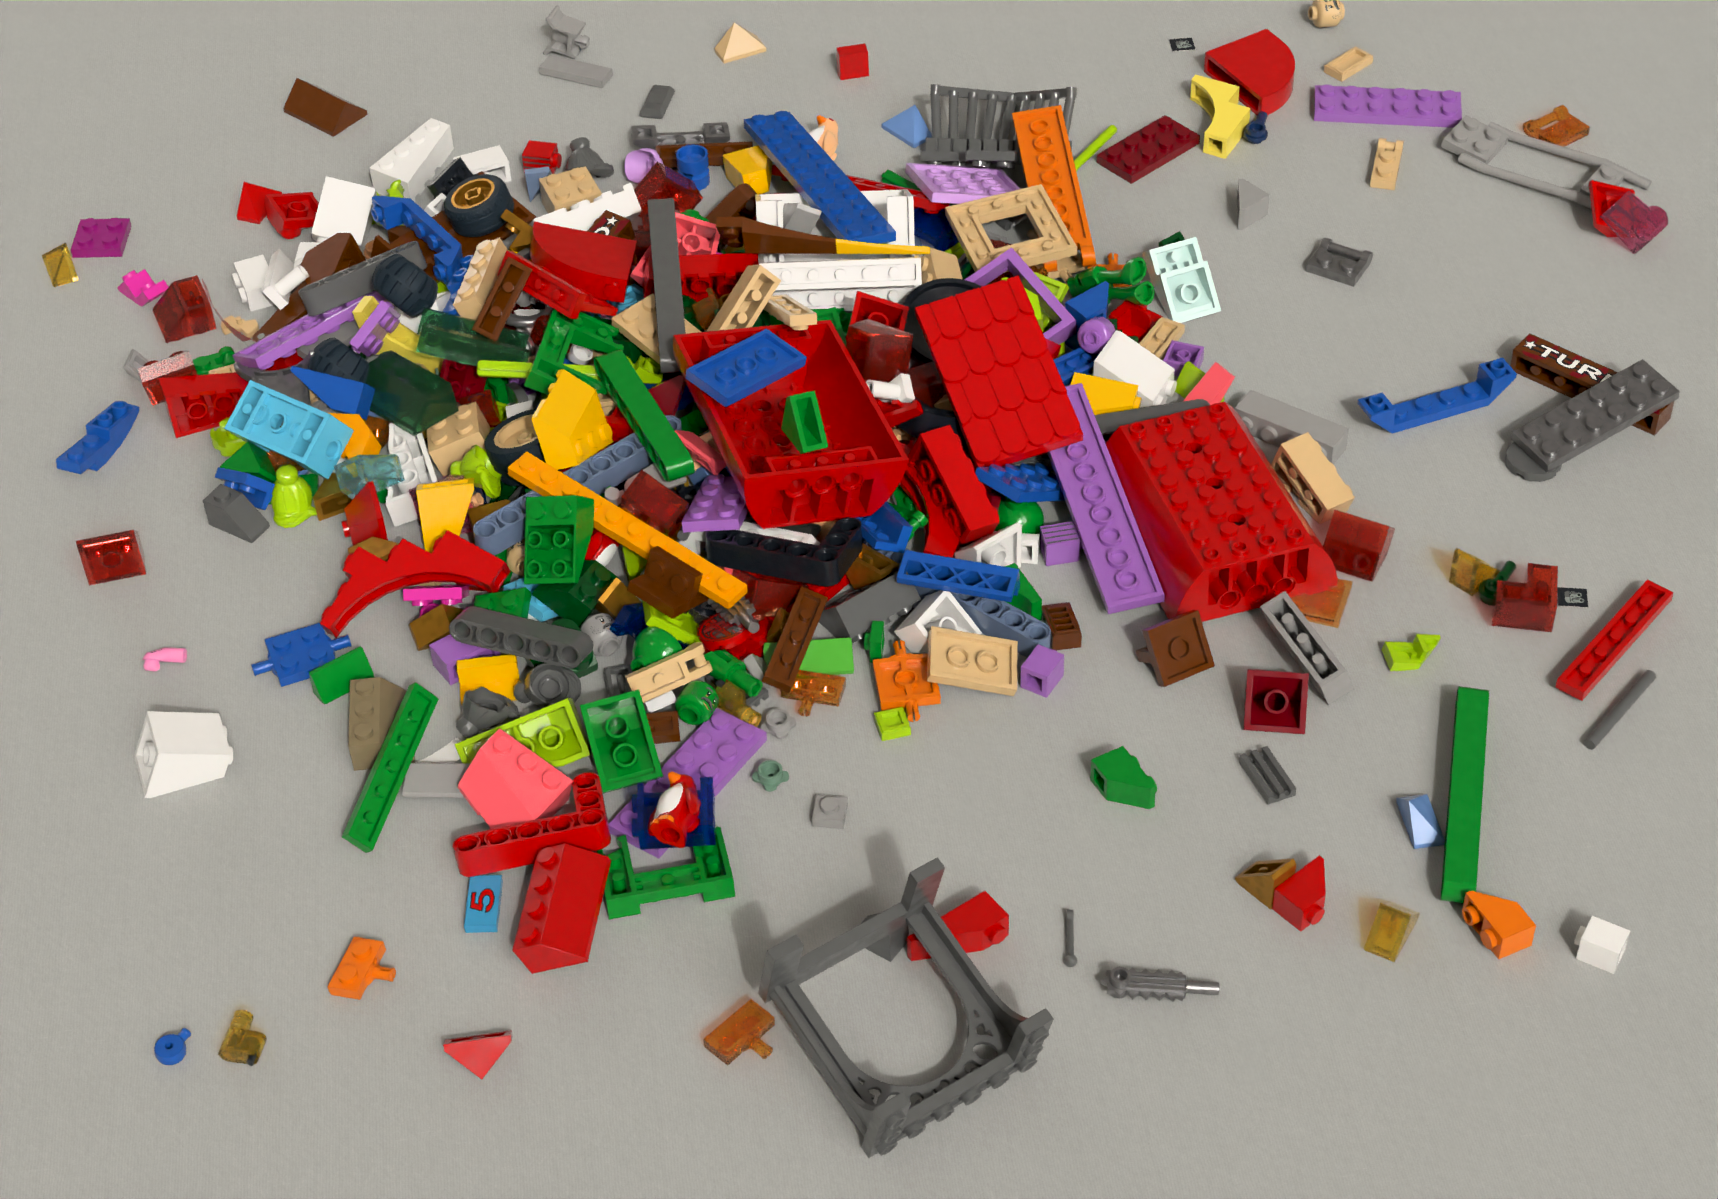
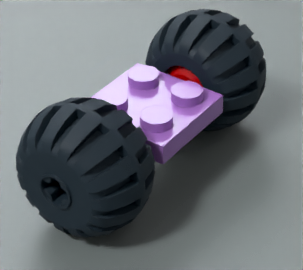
(403, 286)

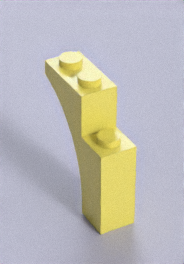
(1227, 117)
(401, 340)

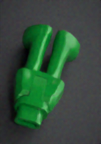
(1131, 274)

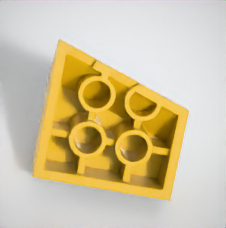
(570, 422)

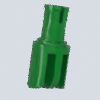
(729, 667)

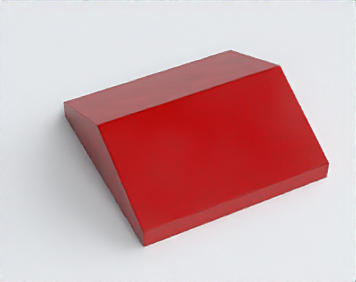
(1602, 198)

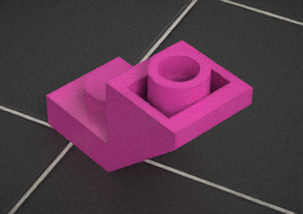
(141, 288)

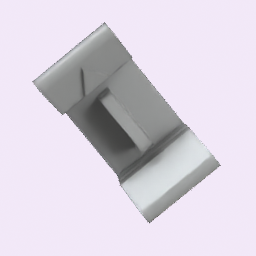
(566, 34)

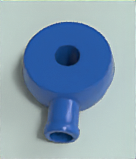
(171, 1048)

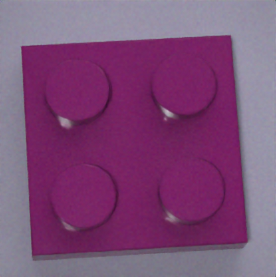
(101, 237)

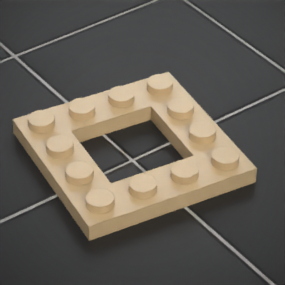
(968, 218)

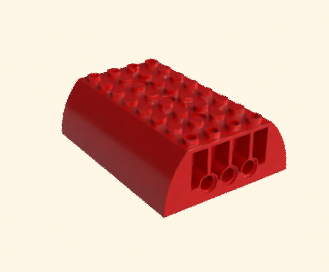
(777, 481)
(1190, 526)

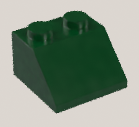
(579, 599)

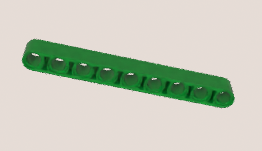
(1465, 794)

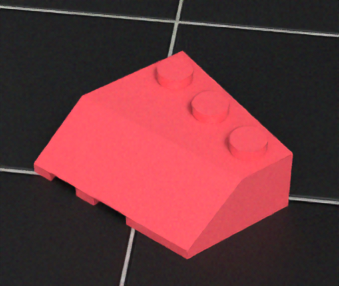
(693, 238)

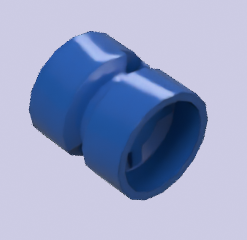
(693, 164)

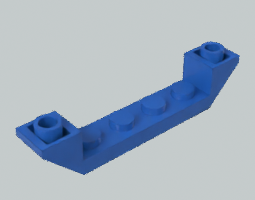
(397, 211)
(1491, 381)

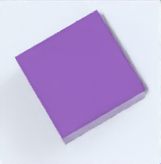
(1180, 353)

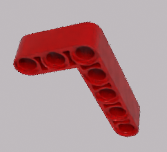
(518, 843)

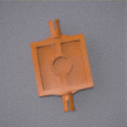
(903, 682)

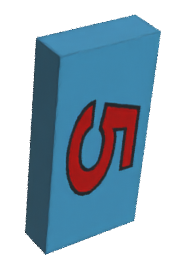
(483, 903)

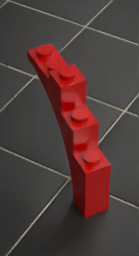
(938, 534)
(410, 565)

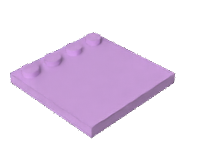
(958, 183)

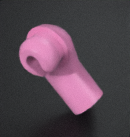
(153, 658)

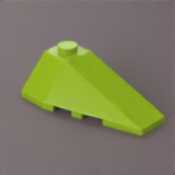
(551, 733)

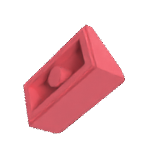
(702, 452)

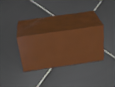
(321, 108)

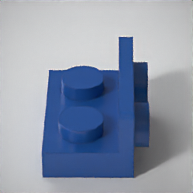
(254, 488)

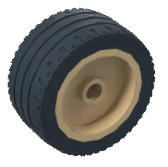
(510, 441)

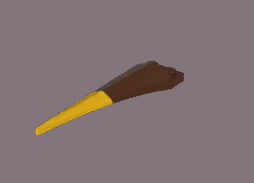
(770, 239)

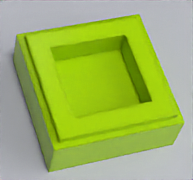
(892, 723)

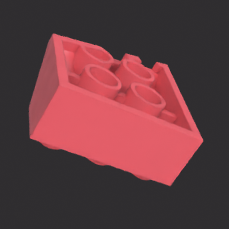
(512, 783)

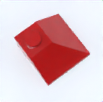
(364, 516)

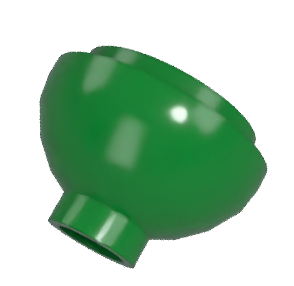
(1026, 513)
(651, 646)

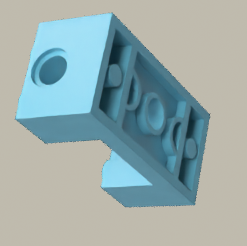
(306, 436)

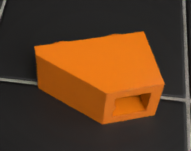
(1499, 922)

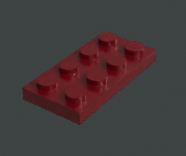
(1148, 149)

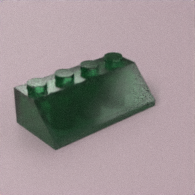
(409, 393)

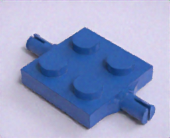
(299, 652)

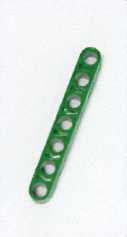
(644, 416)

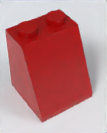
(878, 310)

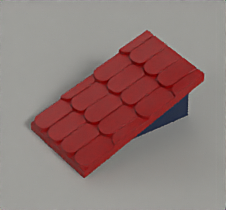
(999, 373)

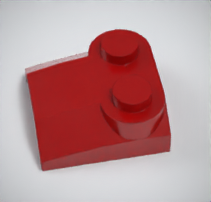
(291, 212)

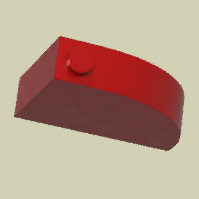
(1259, 66)
(586, 258)

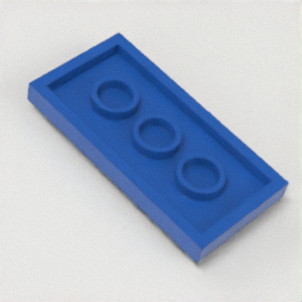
(745, 367)
(1022, 482)

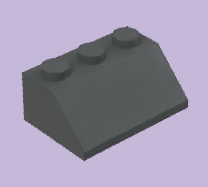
(878, 601)

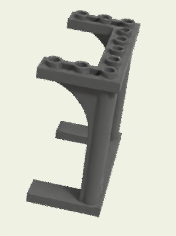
(884, 1123)

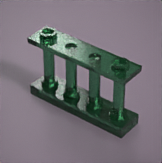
(453, 339)

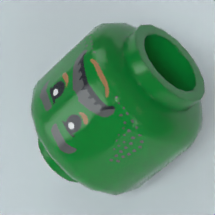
(696, 702)

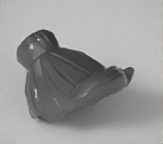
(583, 156)
(548, 685)
(484, 710)

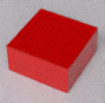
(852, 61)

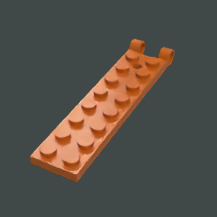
(1050, 162)

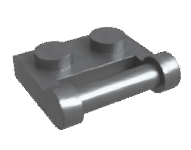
(1337, 267)

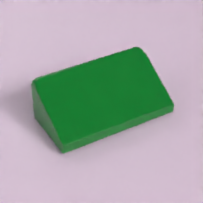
(334, 677)

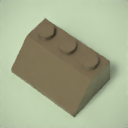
(371, 714)

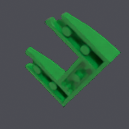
(556, 338)
(708, 875)

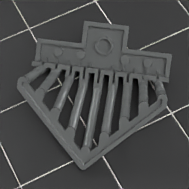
(985, 151)

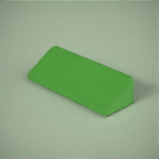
(822, 656)

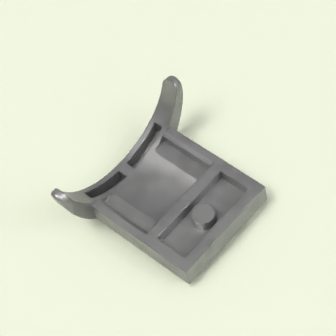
(279, 380)

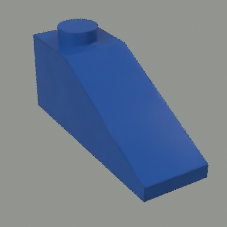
(338, 393)

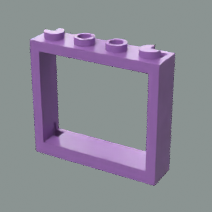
(1011, 261)

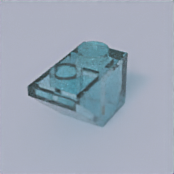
(357, 471)

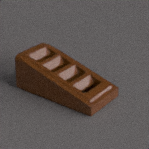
(1065, 630)

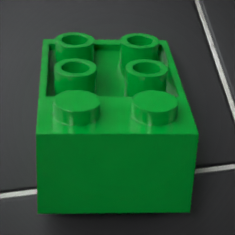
(557, 538)

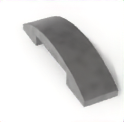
(647, 136)

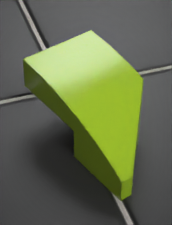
(1409, 655)

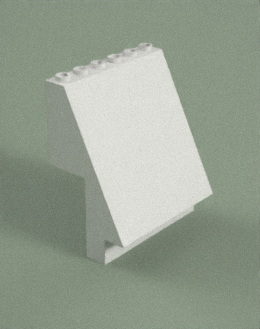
(834, 279)

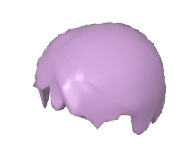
(639, 163)

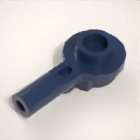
(1256, 130)

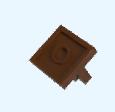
(668, 584)
(1176, 648)

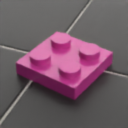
(426, 594)

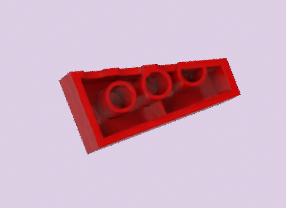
(201, 400)

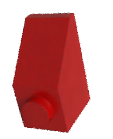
(1302, 895)

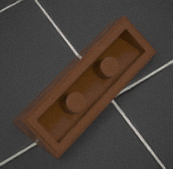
(502, 299)

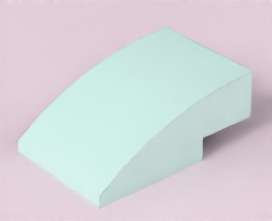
(1182, 280)

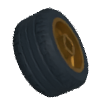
(477, 205)

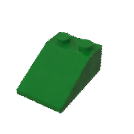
(621, 741)

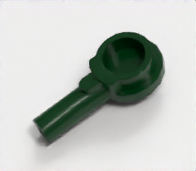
(1487, 587)

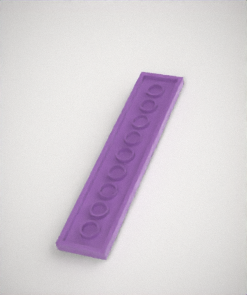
(1104, 516)

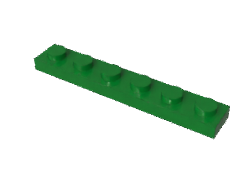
(390, 768)

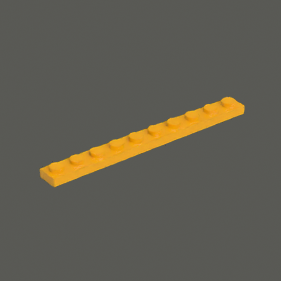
(627, 528)

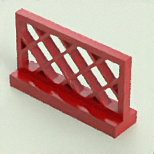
(559, 292)

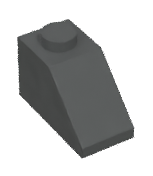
(234, 514)

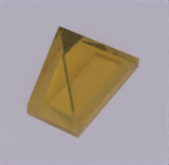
(60, 266)

